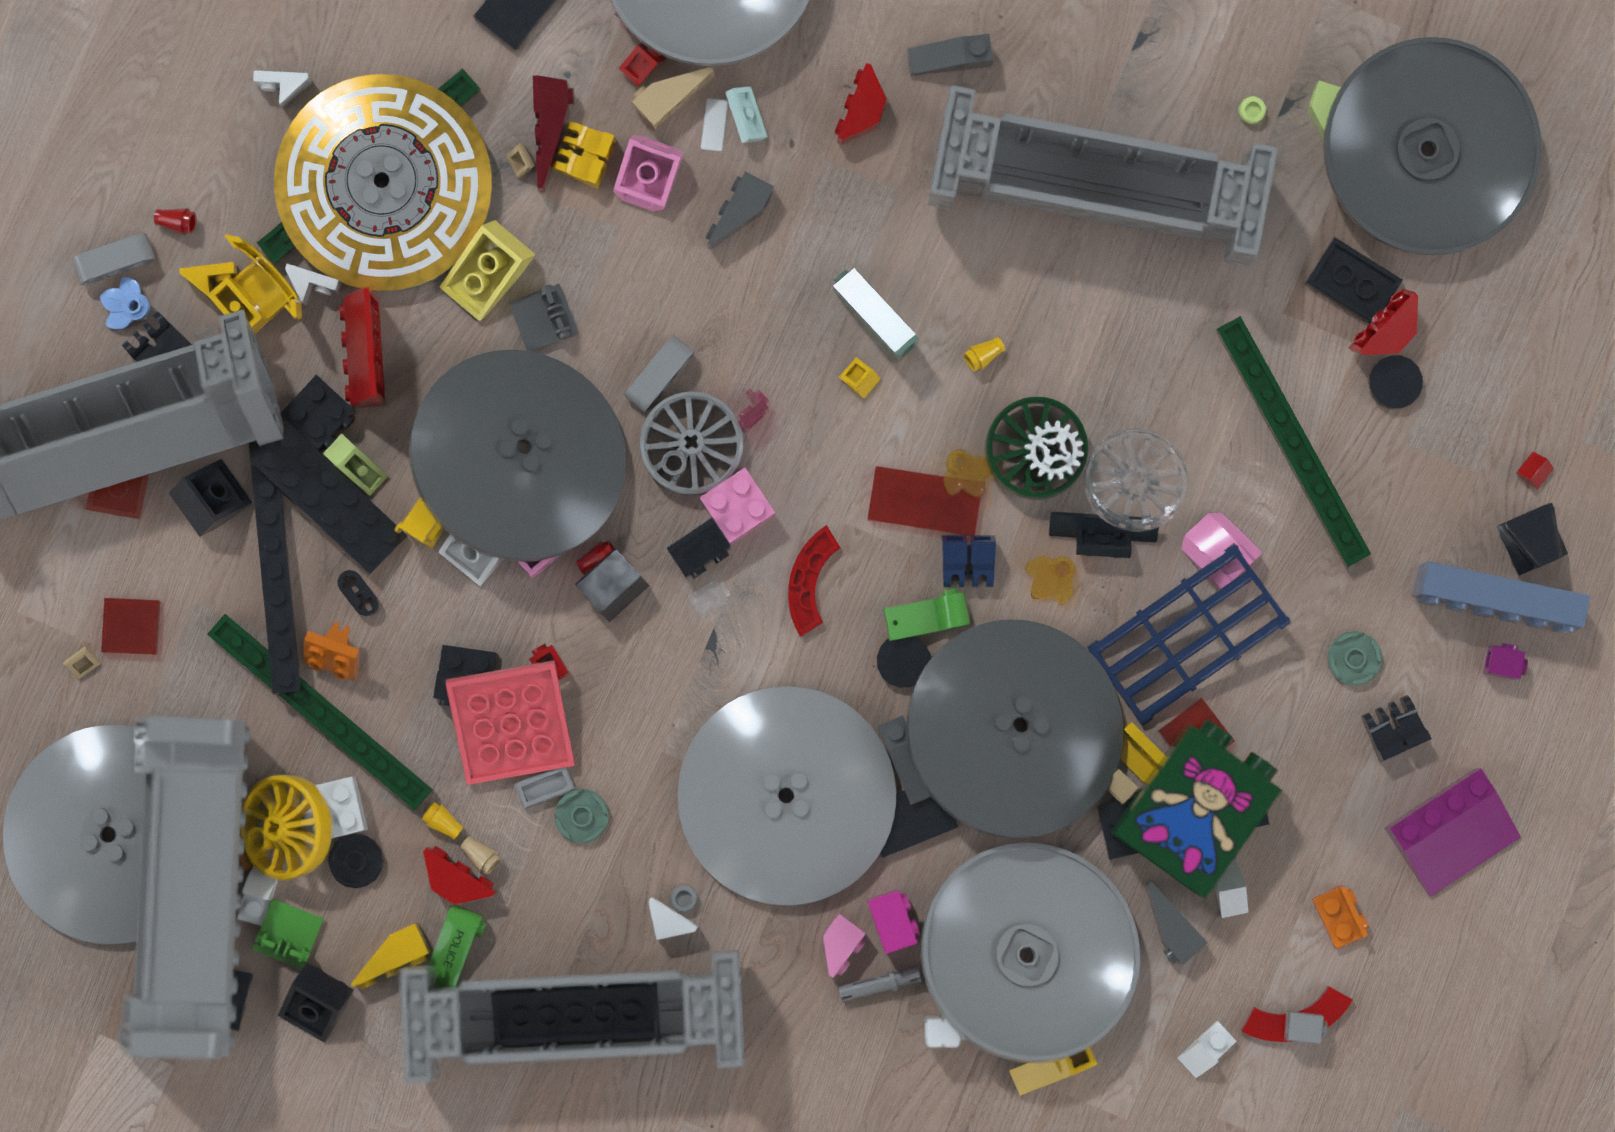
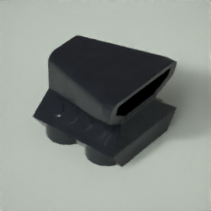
(1533, 539)

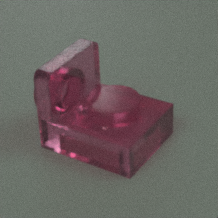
(752, 415)

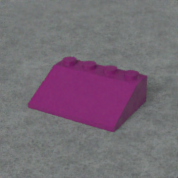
(1453, 831)

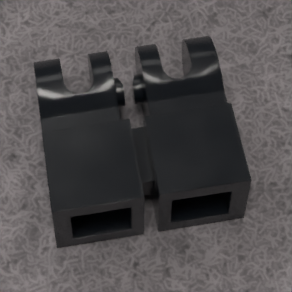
(167, 336)
(1408, 734)

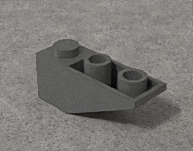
(745, 206)

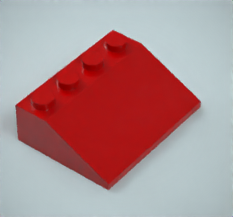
(364, 349)

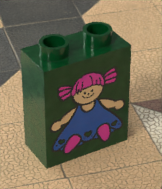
(1198, 807)

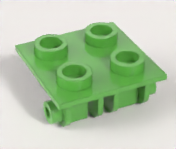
(287, 933)

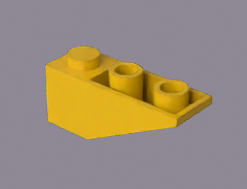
(398, 949)
(1033, 1076)

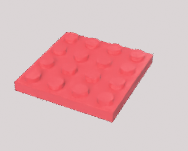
(510, 722)

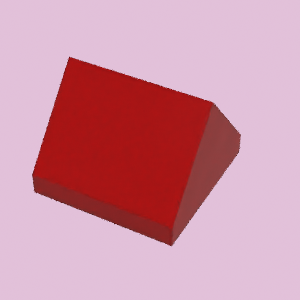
(1535, 470)

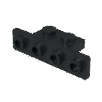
(1096, 536)

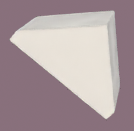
(1231, 892)
(667, 921)

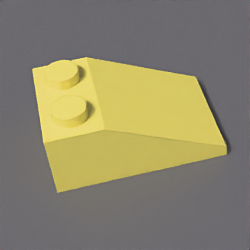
(486, 269)

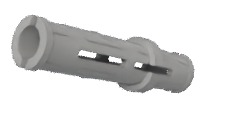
(885, 982)

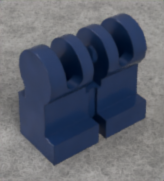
(979, 553)

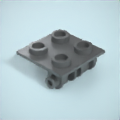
(543, 317)

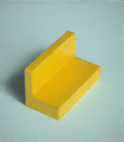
(1139, 752)

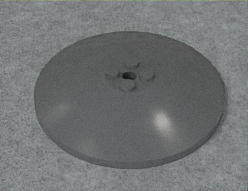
(1480, 134)
(490, 491)
(967, 739)

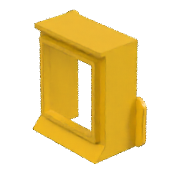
(420, 524)

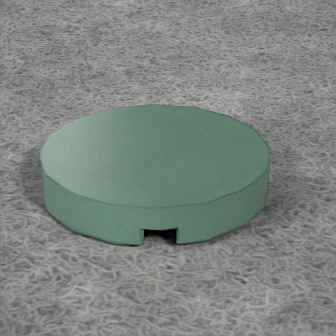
(1354, 658)
(581, 816)

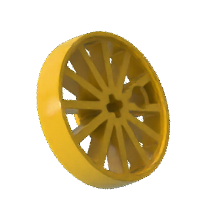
(283, 827)

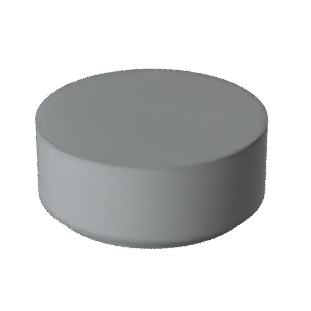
(683, 898)

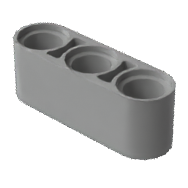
(113, 259)
(659, 373)

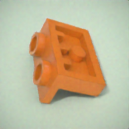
(1340, 916)

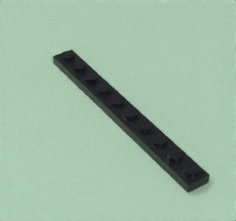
(275, 581)

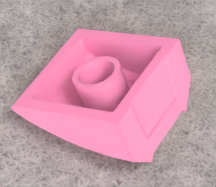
(647, 173)
(1210, 539)

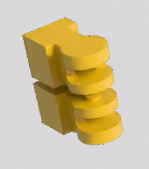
(591, 165)

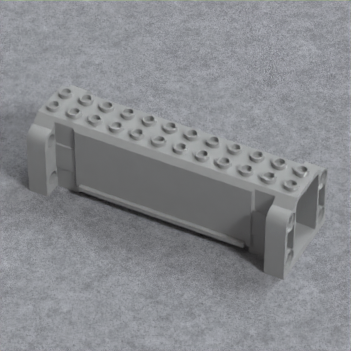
(1103, 177)
(137, 419)
(187, 888)
(460, 1018)

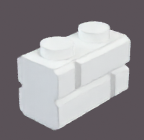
(939, 1032)

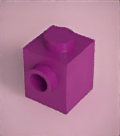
(1505, 662)

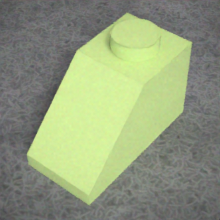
(355, 464)

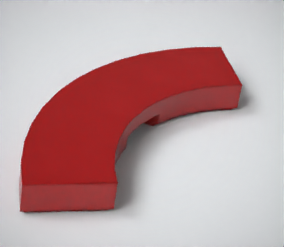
(804, 578)
(1272, 1026)

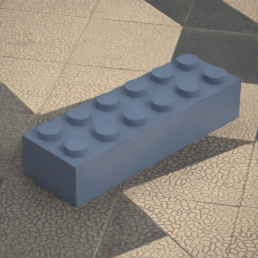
(1501, 596)

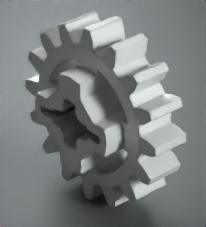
(1042, 443)

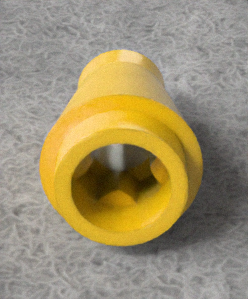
(982, 354)
(440, 819)

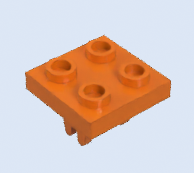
(332, 653)

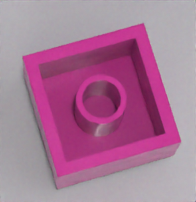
(893, 921)

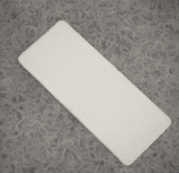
(714, 124)

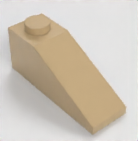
(666, 96)

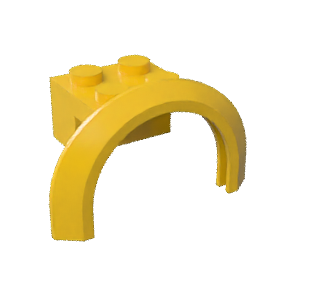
(256, 289)

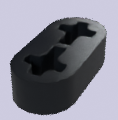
(364, 589)

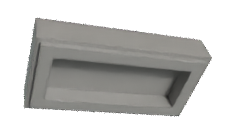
(544, 787)

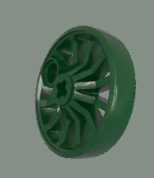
(991, 460)

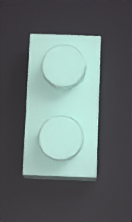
(746, 114)

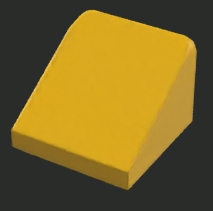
(860, 377)

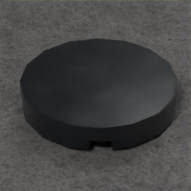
(1395, 382)
(902, 661)
(356, 860)

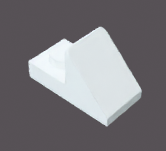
(290, 84)
(304, 280)
(257, 897)
(1206, 1049)

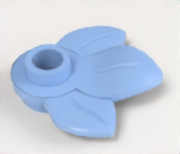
(121, 304)

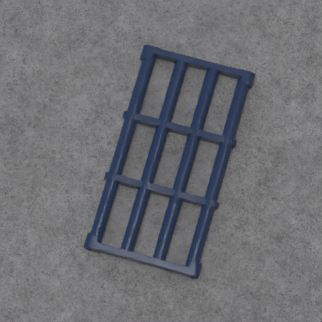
(1218, 630)

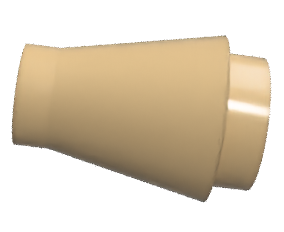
(482, 856)

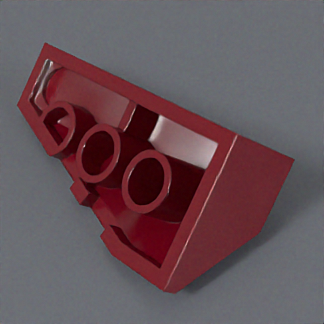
(551, 110)

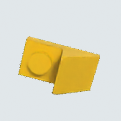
(203, 275)

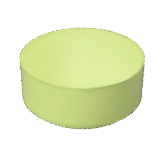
(1252, 110)

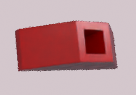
(863, 107)
(1390, 327)
(454, 880)

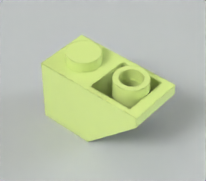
(1321, 103)

